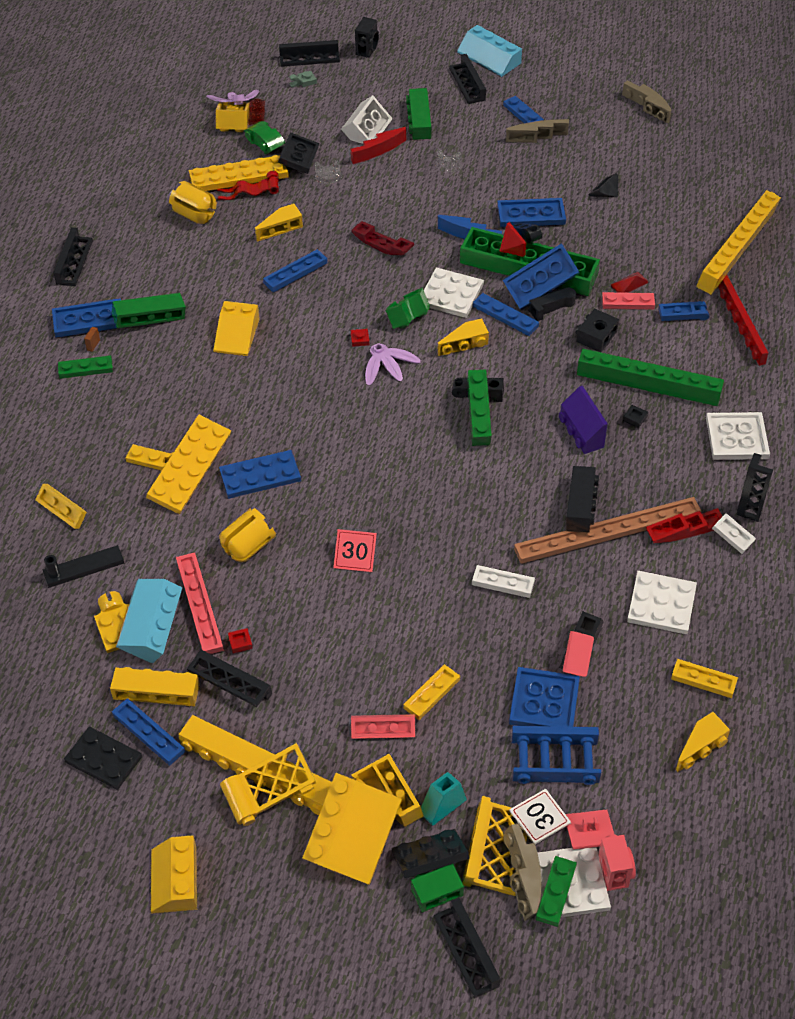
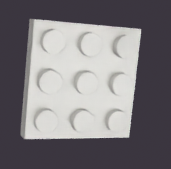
(452, 292)
(737, 435)
(662, 602)
(588, 886)

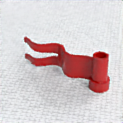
(269, 183)

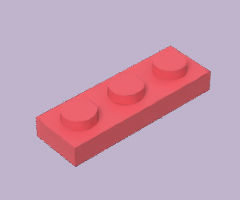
(628, 300)
(382, 726)

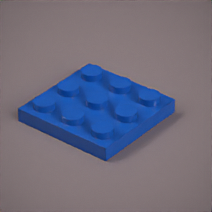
(544, 698)

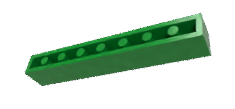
(650, 377)

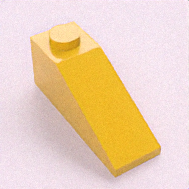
(281, 221)

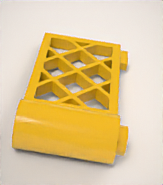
(240, 794)

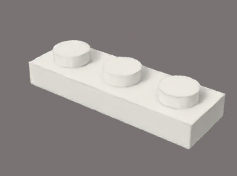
(503, 581)

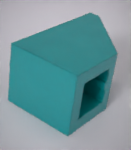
(442, 798)

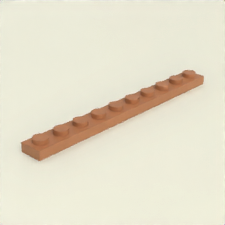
(602, 531)

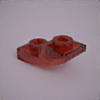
(256, 111)

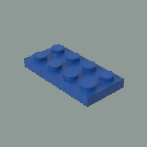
(532, 211)
(541, 276)
(82, 317)
(259, 474)

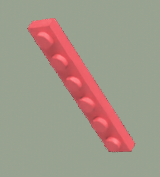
(199, 604)

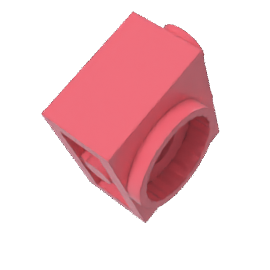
(616, 862)

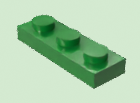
(85, 367)
(556, 891)

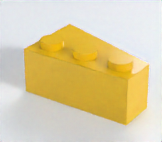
(386, 777)

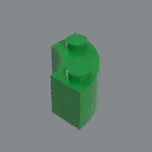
(264, 137)
(414, 305)

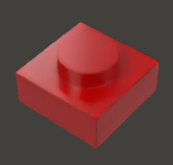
(360, 337)
(240, 640)

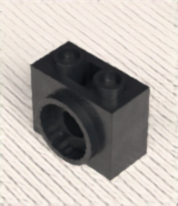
(366, 37)
(597, 330)

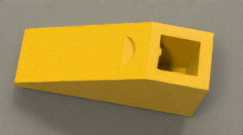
(465, 337)
(706, 735)

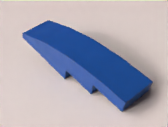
(459, 225)

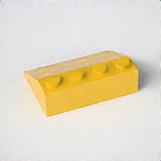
(352, 828)

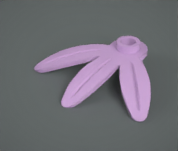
(237, 99)
(382, 353)

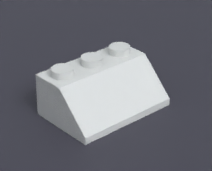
(367, 121)

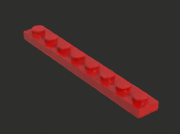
(743, 321)

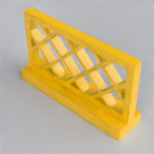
(477, 848)

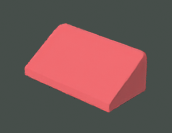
(578, 654)

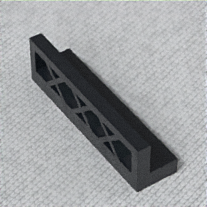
(309, 50)
(473, 80)
(67, 258)
(750, 491)
(230, 674)
(475, 944)

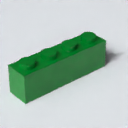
(419, 113)
(148, 310)
(479, 407)

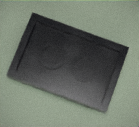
(298, 153)
(103, 757)
(430, 853)

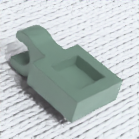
(305, 79)

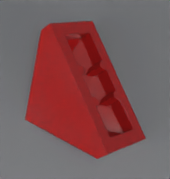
(513, 242)
(629, 283)

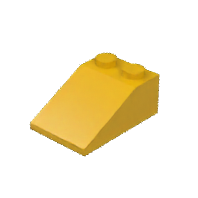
(232, 116)
(236, 328)

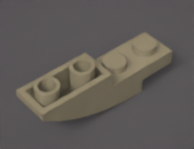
(653, 102)
(527, 879)

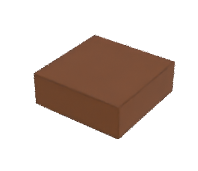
(92, 339)

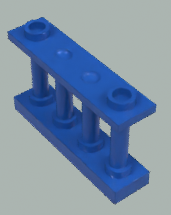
(555, 735)

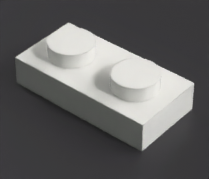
(734, 533)

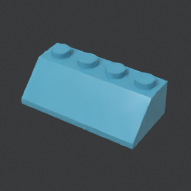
(490, 50)
(149, 618)

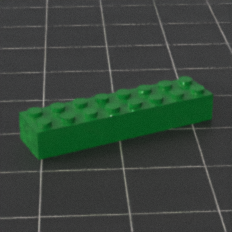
(482, 251)

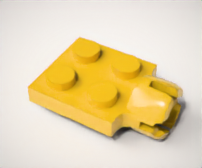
(111, 619)

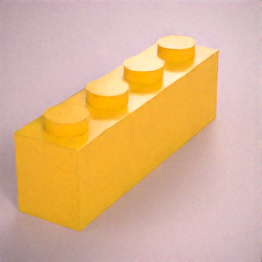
(155, 686)

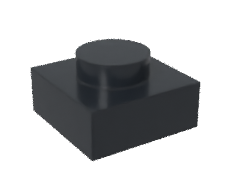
(635, 416)

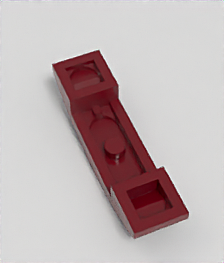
(385, 244)

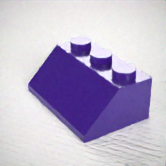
(583, 421)

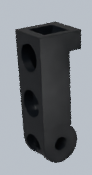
(528, 232)
(551, 302)
(495, 388)

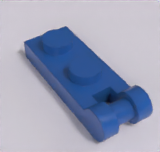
(683, 311)

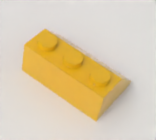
(174, 875)

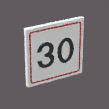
(540, 816)

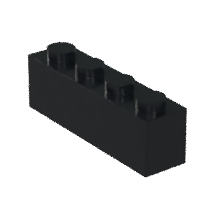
(581, 498)

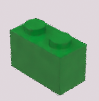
(437, 887)

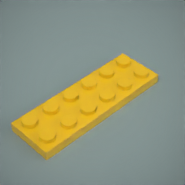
(230, 173)
(188, 464)

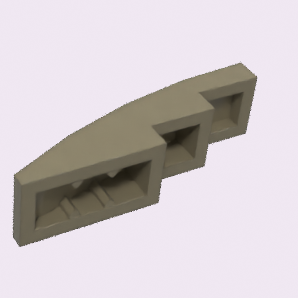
(537, 130)

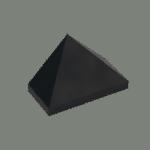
(606, 188)

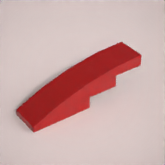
(381, 144)
(683, 527)

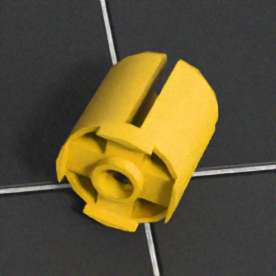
(193, 203)
(246, 536)

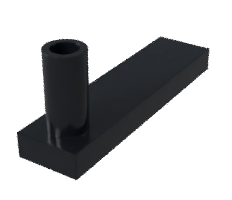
(80, 567)

